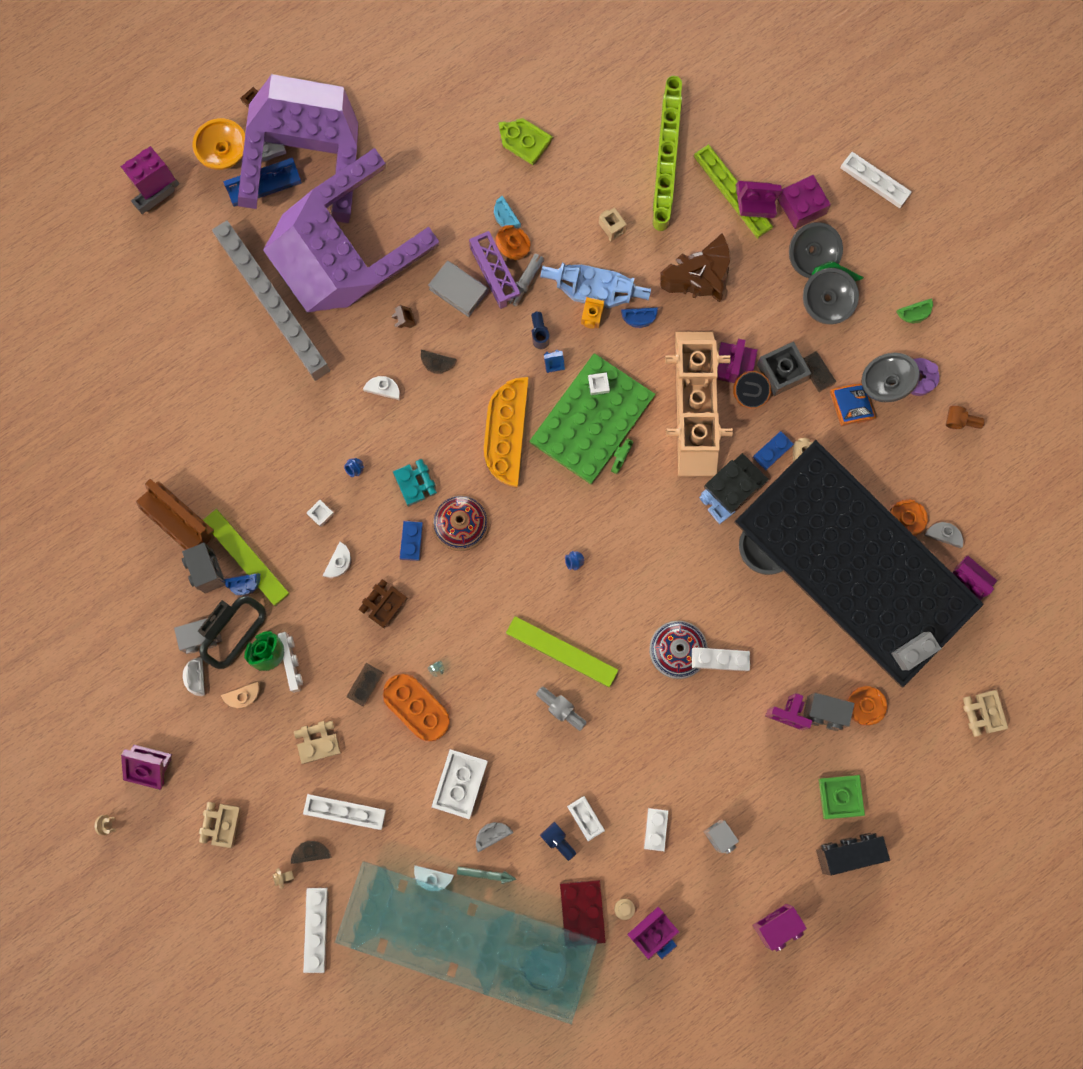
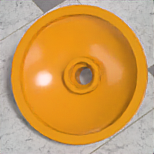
(214, 137)

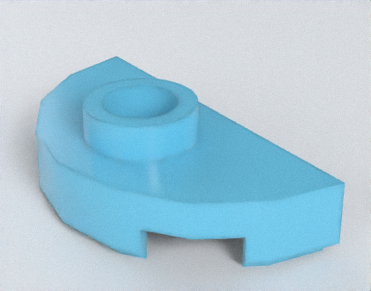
(504, 214)

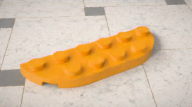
(505, 431)

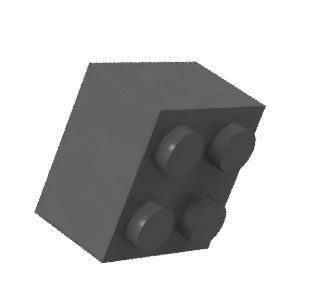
(784, 368)
(203, 568)
(828, 711)

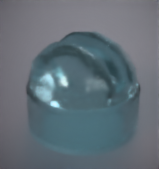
(438, 666)

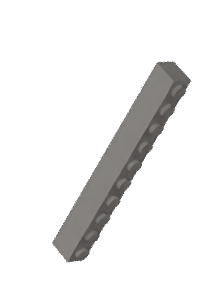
(271, 300)

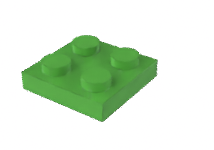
(841, 797)

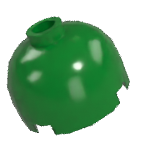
(265, 651)

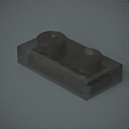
(820, 374)
(364, 684)

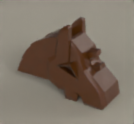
(700, 272)

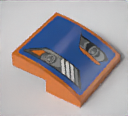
(852, 404)

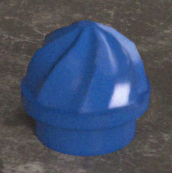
(354, 467)
(574, 560)

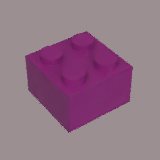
(148, 172)
(804, 201)
(780, 927)

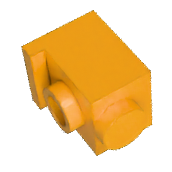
(595, 306)

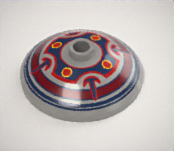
(664, 652)

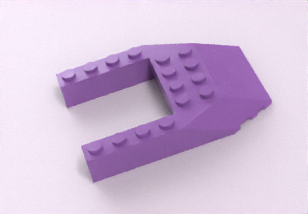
(302, 117)
(317, 255)

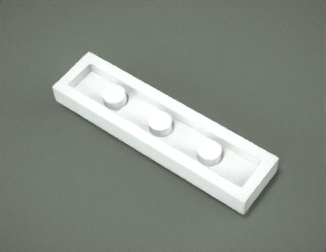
(875, 179)
(344, 812)
(315, 930)

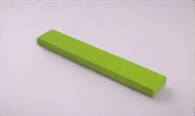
(727, 185)
(246, 557)
(562, 651)

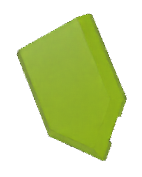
(524, 139)

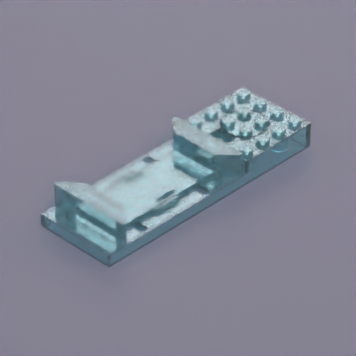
(495, 950)

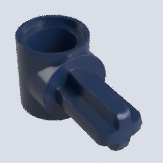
(539, 330)
(555, 838)

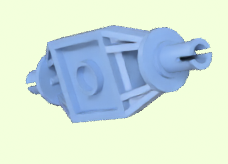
(595, 284)

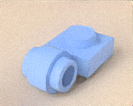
(716, 510)

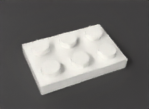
(459, 784)

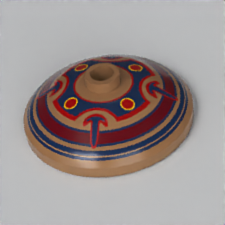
(461, 535)

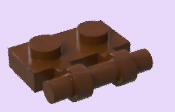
(388, 605)

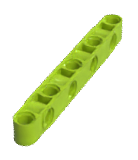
(667, 162)

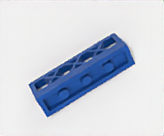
(278, 180)

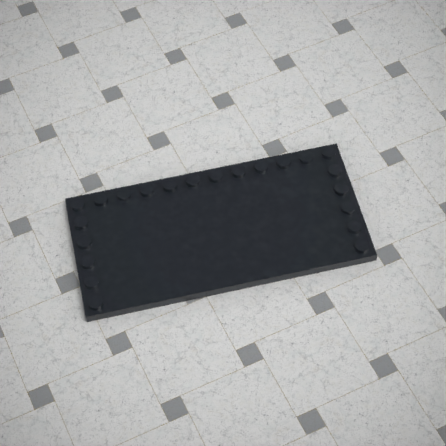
(856, 560)

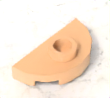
(243, 696)

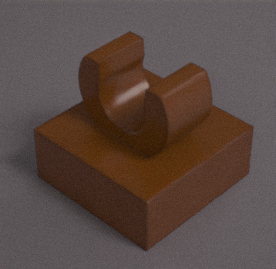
(404, 317)

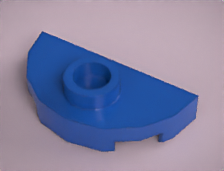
(639, 317)
(244, 584)

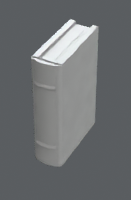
(458, 288)

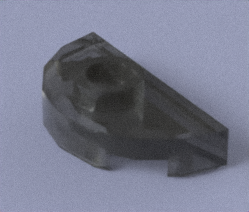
(437, 363)
(310, 852)

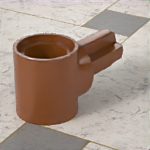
(959, 418)

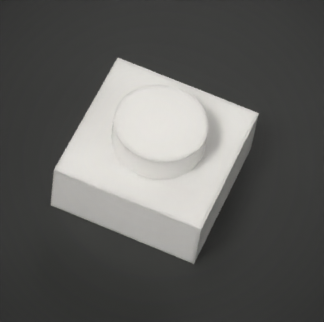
(598, 383)
(320, 513)

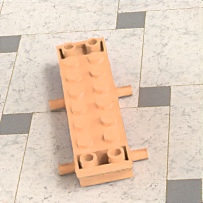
(696, 393)

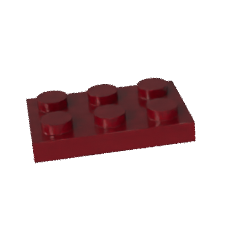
(583, 908)

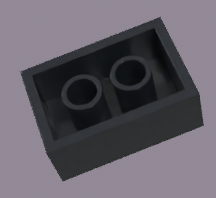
(852, 854)

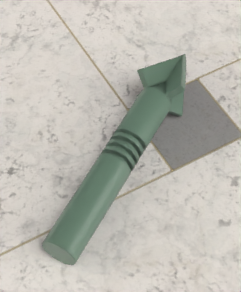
(503, 877)

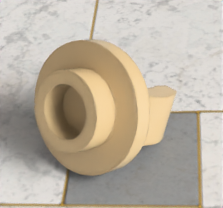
(104, 825)
(280, 878)

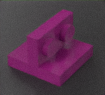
(757, 198)
(741, 360)
(974, 577)
(789, 714)
(145, 766)
(653, 933)

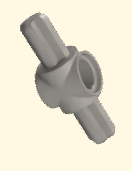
(561, 708)

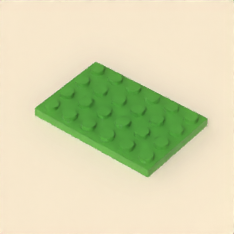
(589, 428)

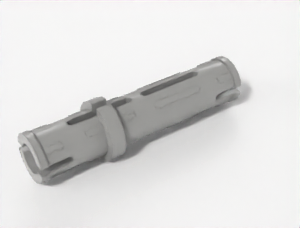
(527, 277)

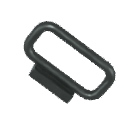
(218, 620)

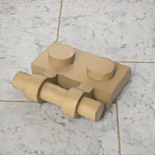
(990, 711)
(319, 748)
(225, 825)

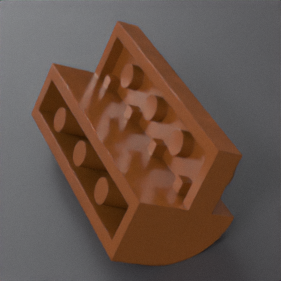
(173, 516)

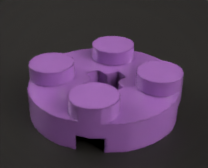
(931, 377)

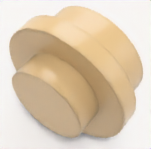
(624, 909)

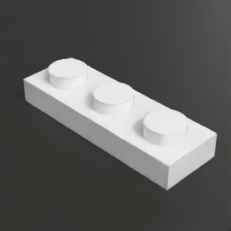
(720, 659)
(291, 662)

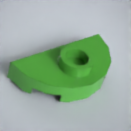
(917, 312)
(621, 454)

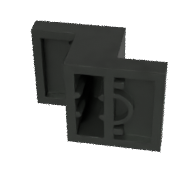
(736, 483)

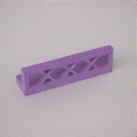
(487, 271)

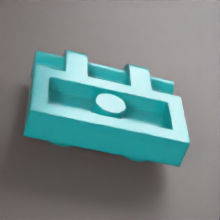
(409, 485)

